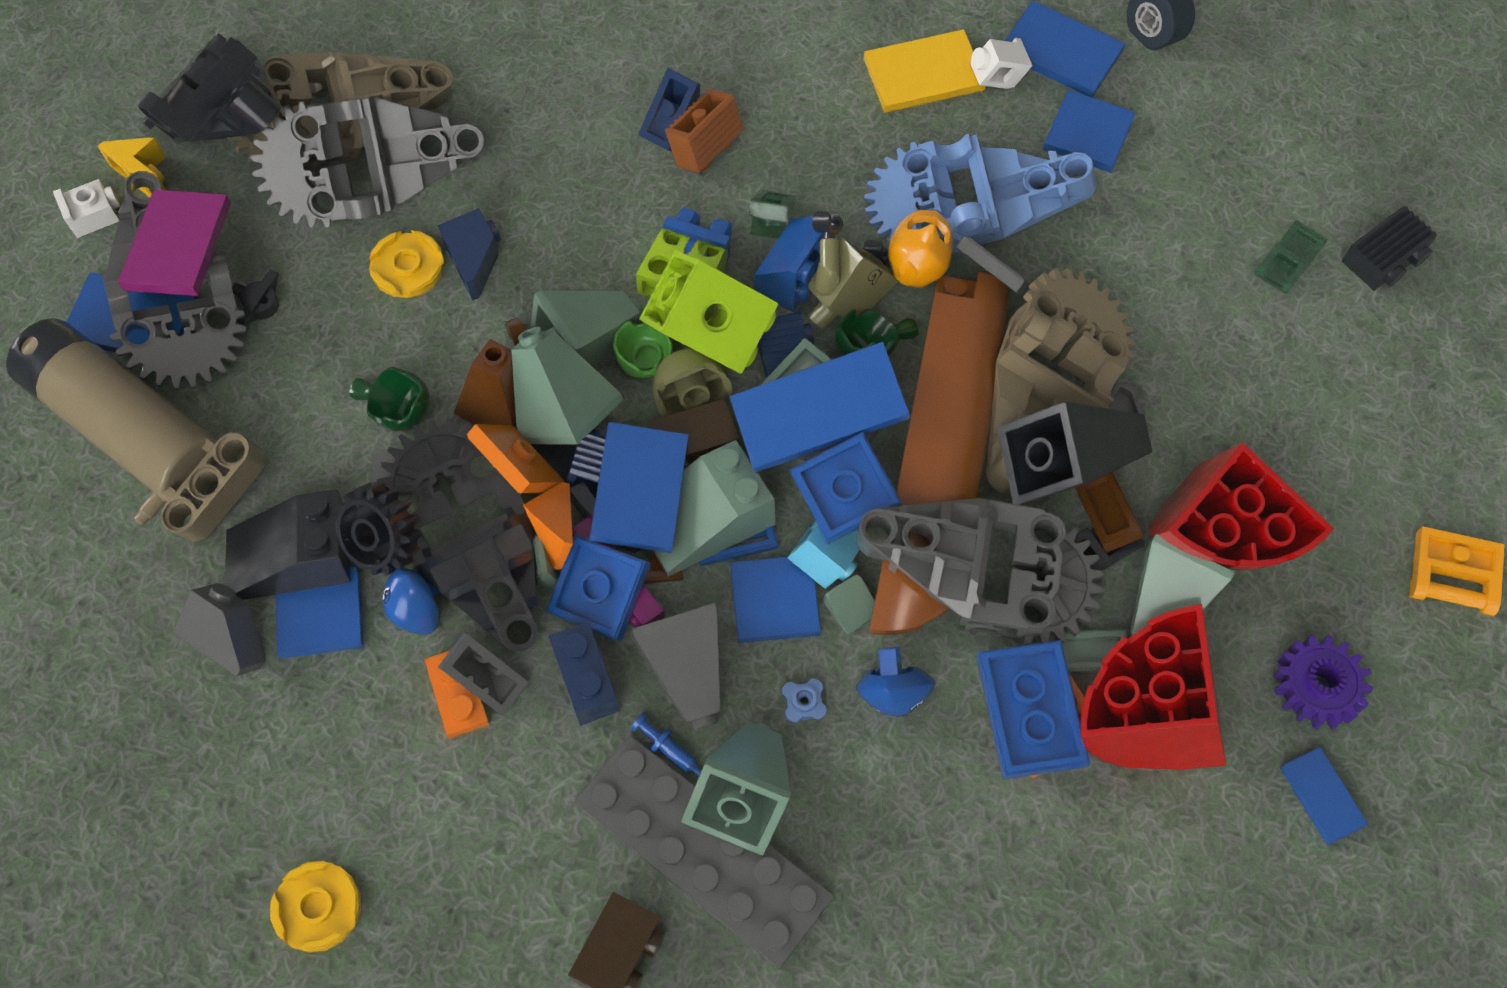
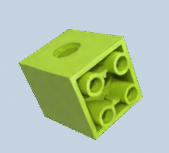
(709, 311)

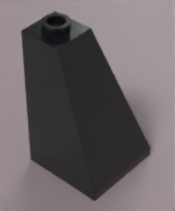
(1069, 448)

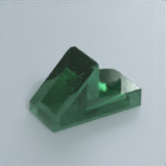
(771, 213)

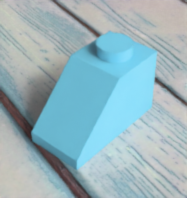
(823, 560)

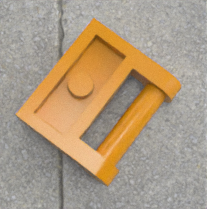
(1457, 558)

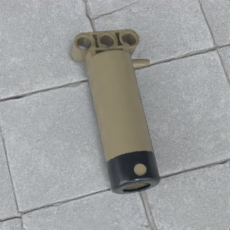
(135, 428)

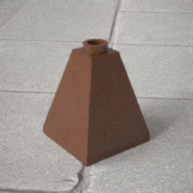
(489, 388)

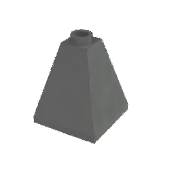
(685, 661)

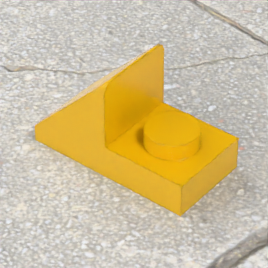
(133, 156)

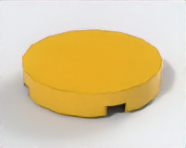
(414, 272)
(329, 914)

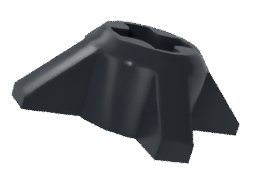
(252, 296)

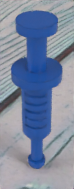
(667, 745)

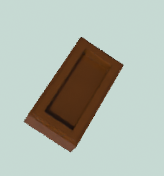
(1109, 512)

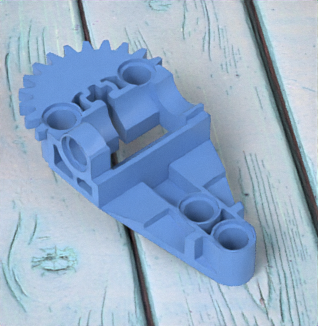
(1002, 180)

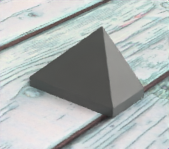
(483, 674)

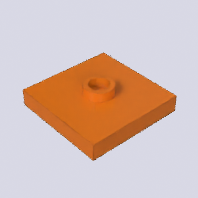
(514, 458)

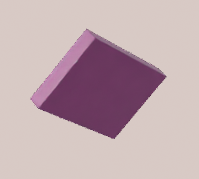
(175, 242)

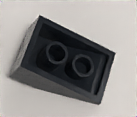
(287, 548)

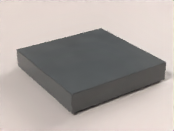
(994, 266)

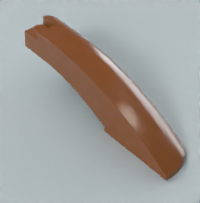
(946, 427)

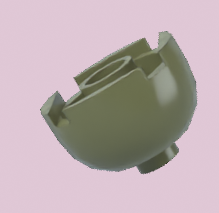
(688, 379)

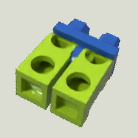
(685, 236)

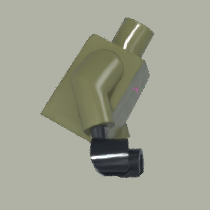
(846, 273)

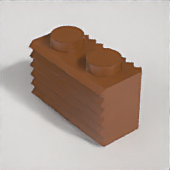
(704, 130)

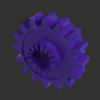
(1312, 700)

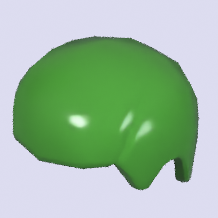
(640, 349)

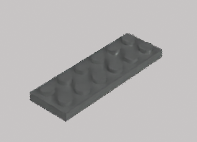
(753, 895)

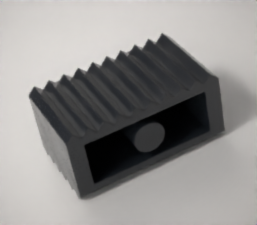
(1390, 248)

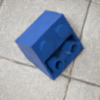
(790, 265)

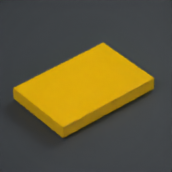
(922, 70)

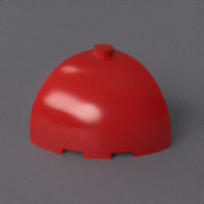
(1239, 514)
(1157, 698)

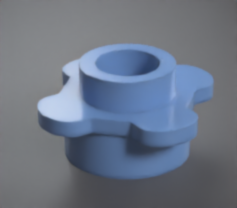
(796, 710)

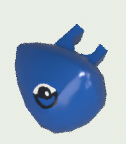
(411, 602)
(895, 689)

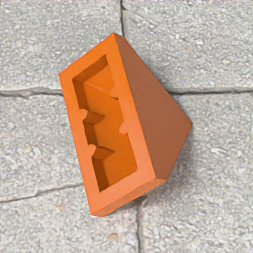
(552, 522)

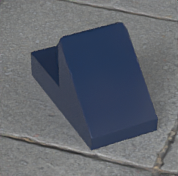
(672, 98)

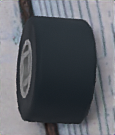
(1160, 21)

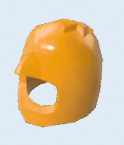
(920, 254)

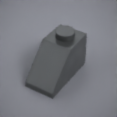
(221, 628)

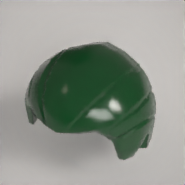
(871, 328)
(395, 398)

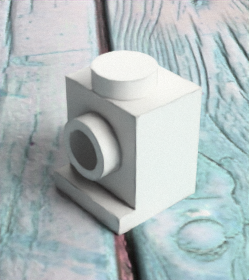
(993, 63)
(88, 207)

